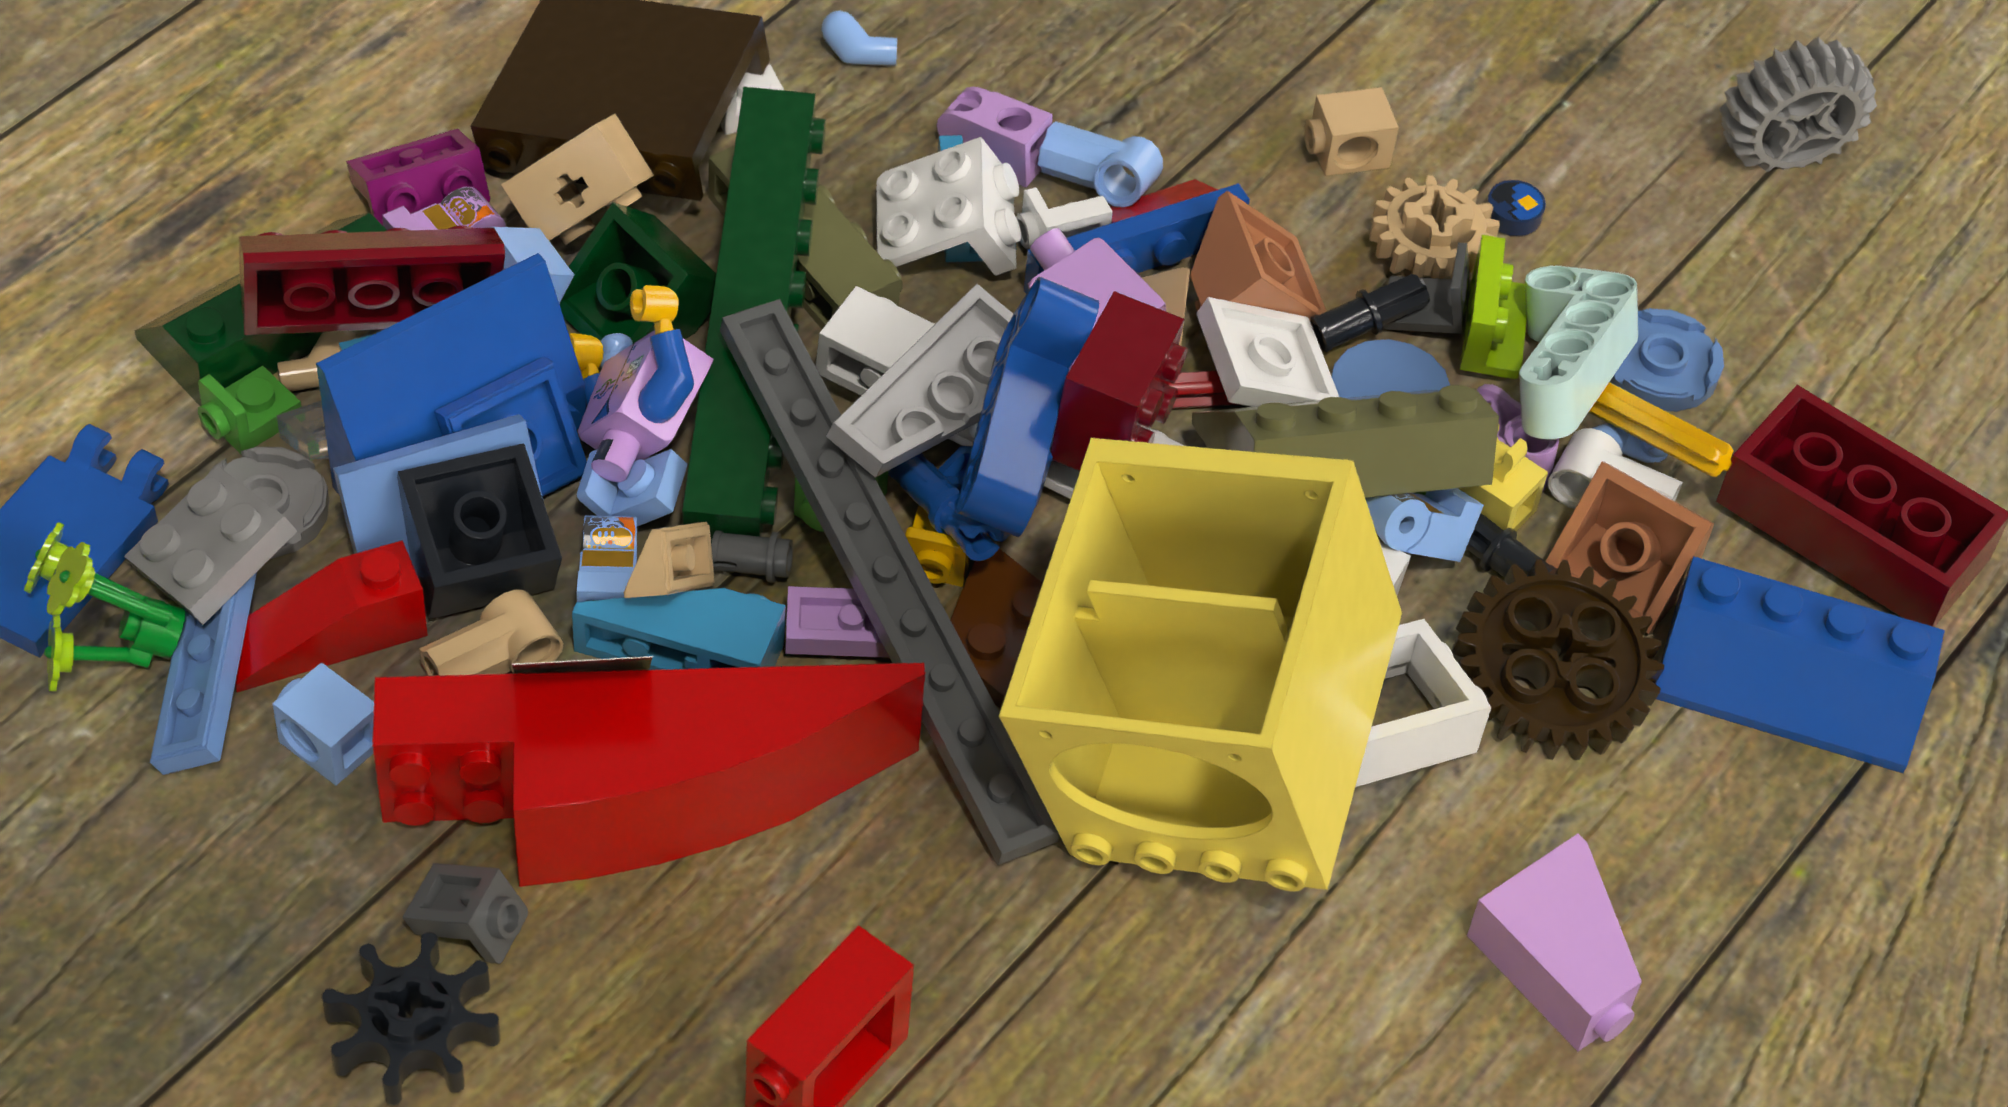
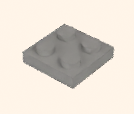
(210, 544)

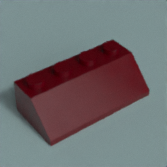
(358, 277)

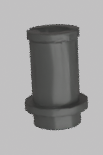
(752, 554)

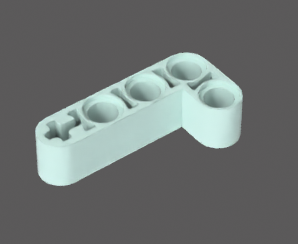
(1584, 334)

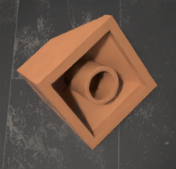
(1253, 262)

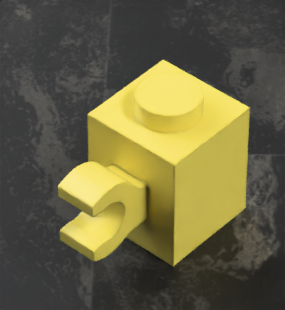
(1514, 487)

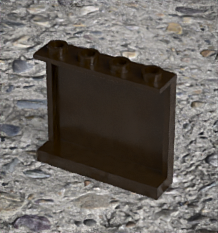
(648, 62)

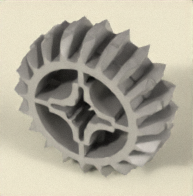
(1798, 105)

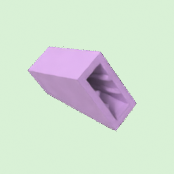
(1561, 944)

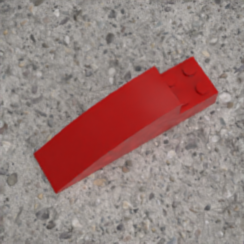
(636, 761)

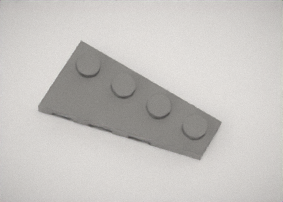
(928, 390)

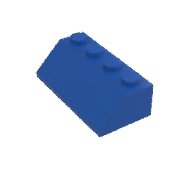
(1799, 664)

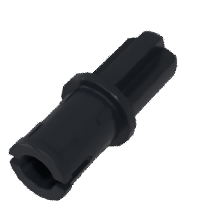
(1369, 311)
(1501, 549)

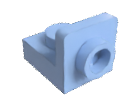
(646, 493)

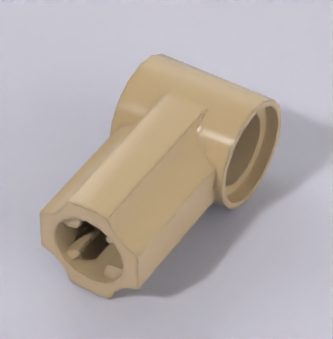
(507, 634)

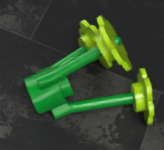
(146, 623)

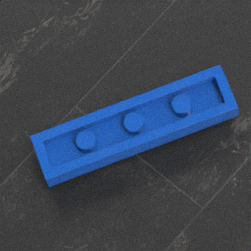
(1152, 237)

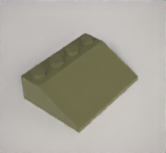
(1394, 438)

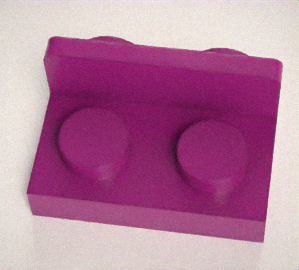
(418, 173)

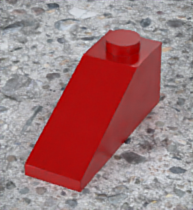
(335, 616)

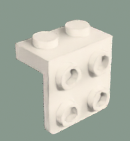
(947, 202)

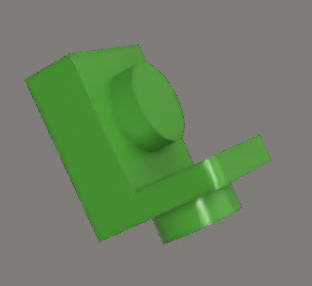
(246, 409)

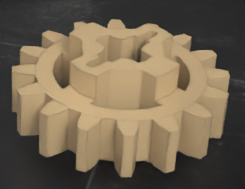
(1426, 223)

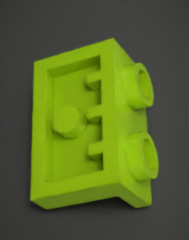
(1494, 315)

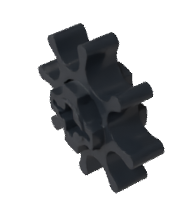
(411, 1018)

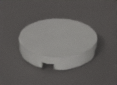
(288, 485)

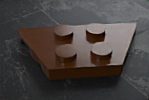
(995, 618)

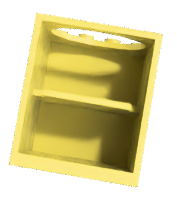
(1205, 662)

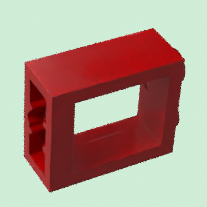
(832, 1028)

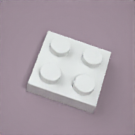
(1264, 354)

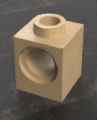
(1352, 131)

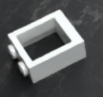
(1435, 735)

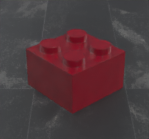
(1120, 379)

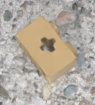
(608, 165)

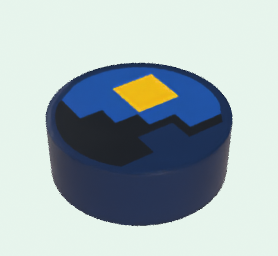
(1517, 207)

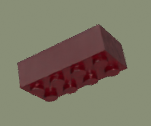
(1862, 507)

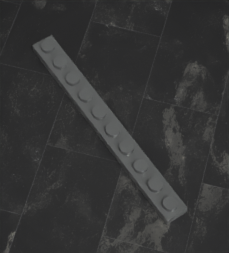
(890, 582)

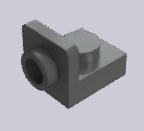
(469, 906)

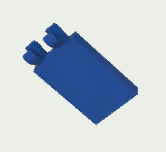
(95, 511)

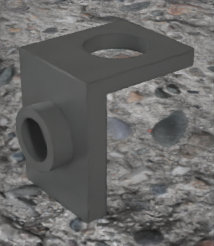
(1447, 301)

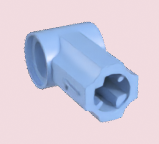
(1099, 162)

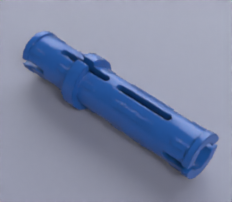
(940, 500)

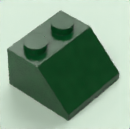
(623, 256)

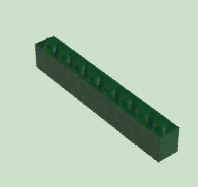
(755, 266)

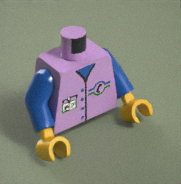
(641, 390)

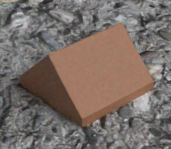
(1634, 538)

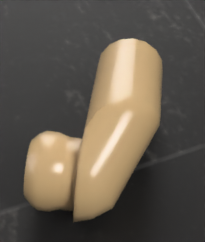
(302, 373)

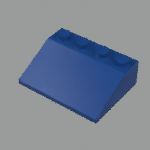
(391, 383)

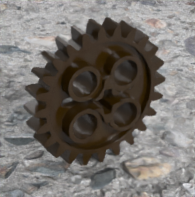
(1559, 658)

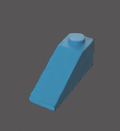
(683, 629)

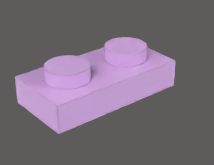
(829, 624)

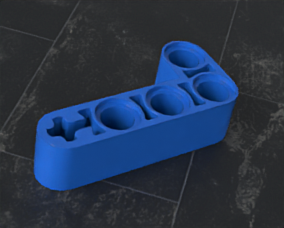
(1024, 405)

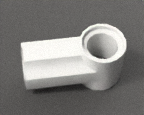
(1583, 457)

